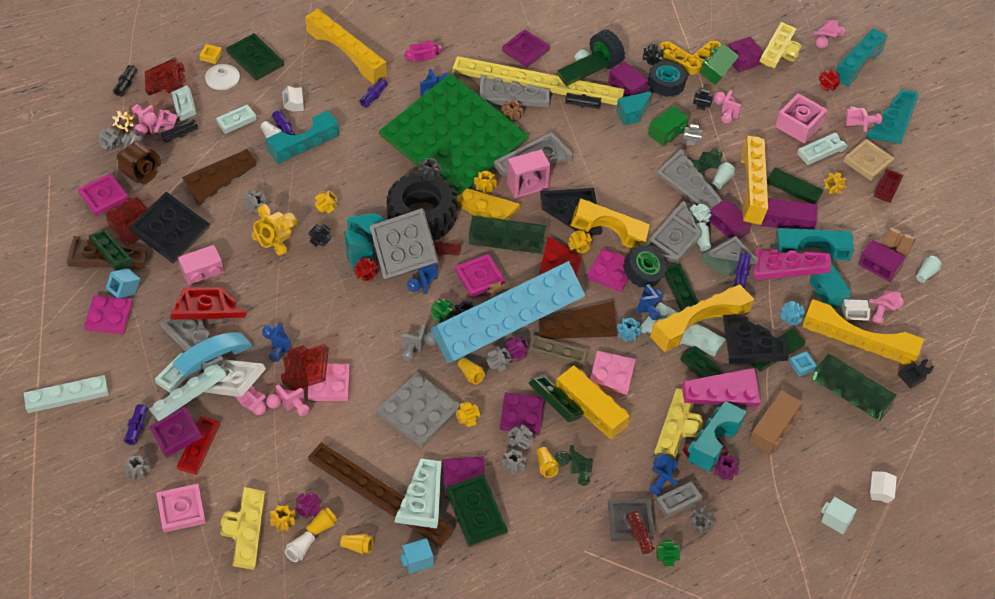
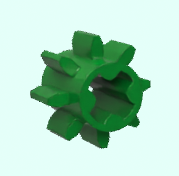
(442, 310)
(668, 552)

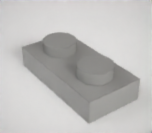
(678, 499)

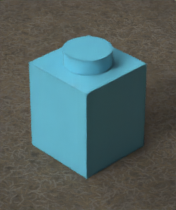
(122, 283)
(417, 556)

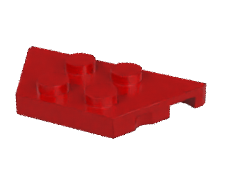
(558, 254)
(206, 304)

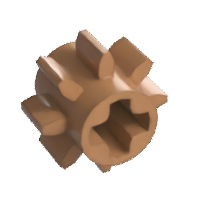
(512, 110)
(496, 289)

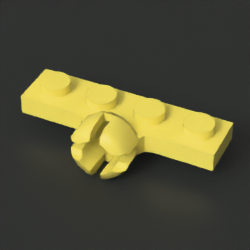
(781, 46)
(678, 424)
(245, 527)

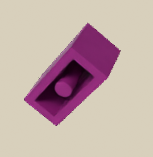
(627, 78)
(729, 220)
(881, 260)

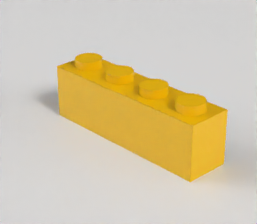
(594, 403)

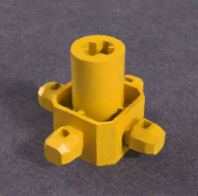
(273, 229)

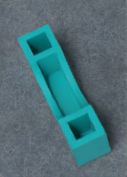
(868, 47)
(285, 146)
(836, 243)
(707, 449)

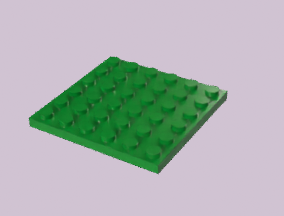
(456, 130)

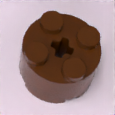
(138, 162)

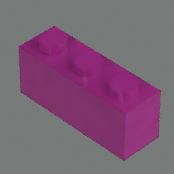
(790, 215)

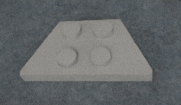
(676, 235)

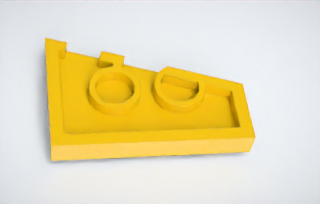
(486, 205)

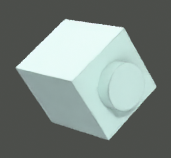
(838, 515)

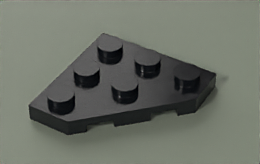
(562, 205)
(751, 342)

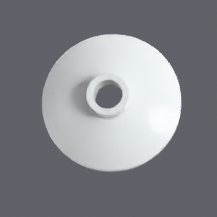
(222, 77)

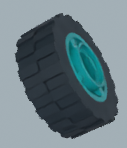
(667, 78)

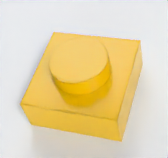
(211, 54)

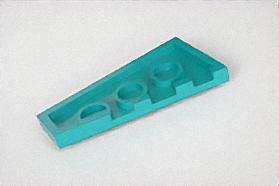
(895, 118)

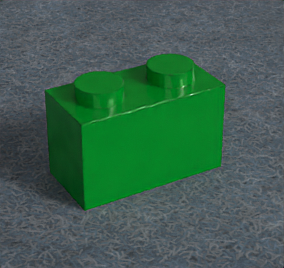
(718, 64)
(668, 126)

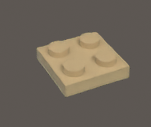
(868, 160)

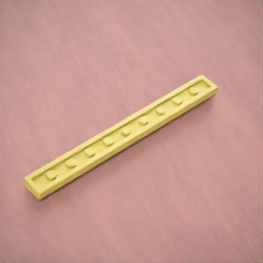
(526, 77)

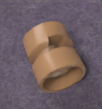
(899, 242)

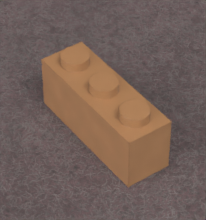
(776, 422)

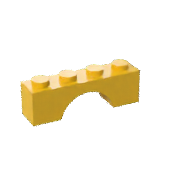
(590, 215)

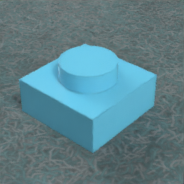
(802, 364)

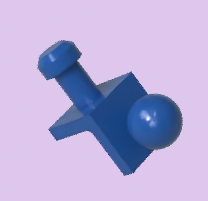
(430, 82)
(425, 278)
(648, 301)
(279, 340)
(664, 468)

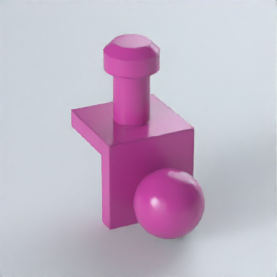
(422, 51)

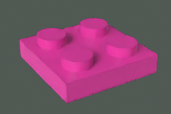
(103, 194)
(609, 270)
(478, 275)
(108, 314)

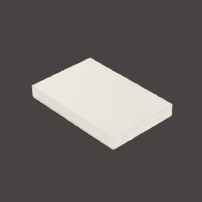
(238, 379)

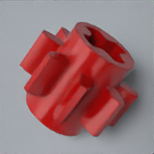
(829, 80)
(365, 269)

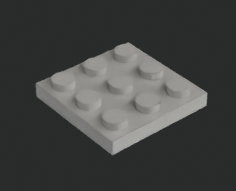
(404, 244)
(418, 410)

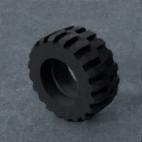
(416, 189)

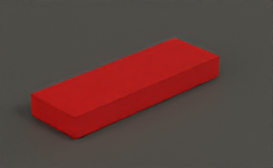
(196, 452)

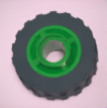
(609, 46)
(644, 266)

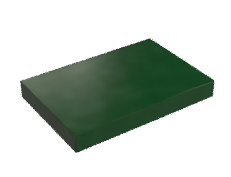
(255, 56)
(476, 510)

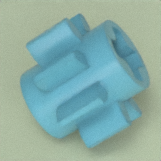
(792, 313)
(629, 329)

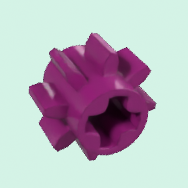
(517, 348)
(726, 467)
(308, 505)

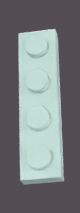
(186, 393)
(65, 394)

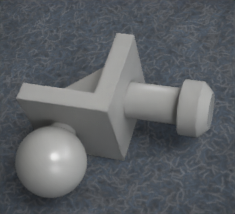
(415, 342)

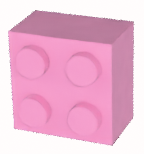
(801, 118)
(528, 173)

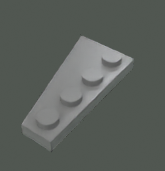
(499, 92)
(551, 146)
(684, 178)
(188, 334)

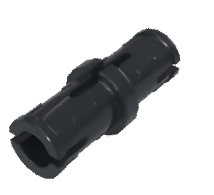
(125, 80)
(583, 100)
(179, 130)

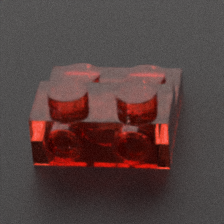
(165, 76)
(123, 217)
(305, 366)

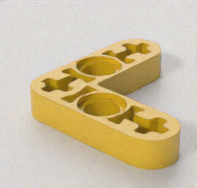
(690, 63)

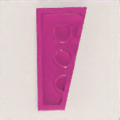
(780, 265)
(736, 388)

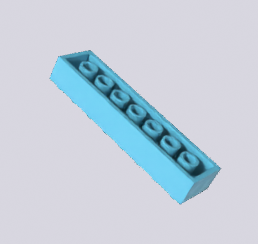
(507, 312)

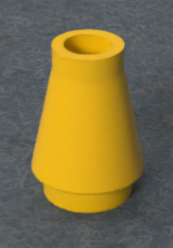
(472, 371)
(547, 464)
(324, 520)
(359, 543)

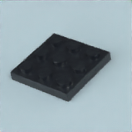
(169, 227)

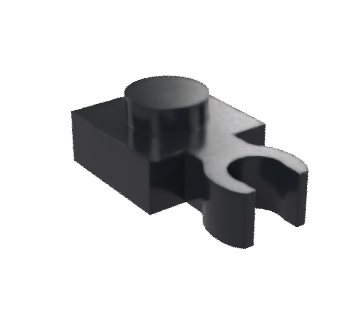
(914, 374)

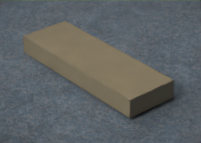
(558, 351)

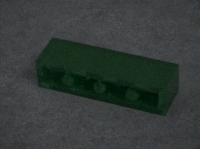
(507, 234)
(854, 387)

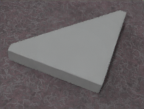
(731, 249)

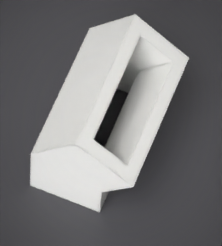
(293, 99)
(855, 309)
(883, 486)

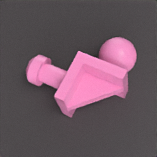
(829, 29)
(730, 107)
(859, 116)
(164, 120)
(143, 128)
(889, 301)
(289, 400)
(253, 401)

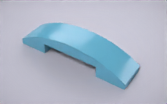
(209, 349)

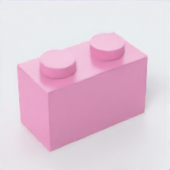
(200, 265)

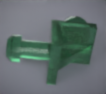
(708, 160)
(577, 462)

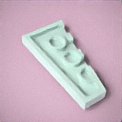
(695, 335)
(422, 497)

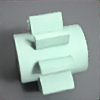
(700, 213)

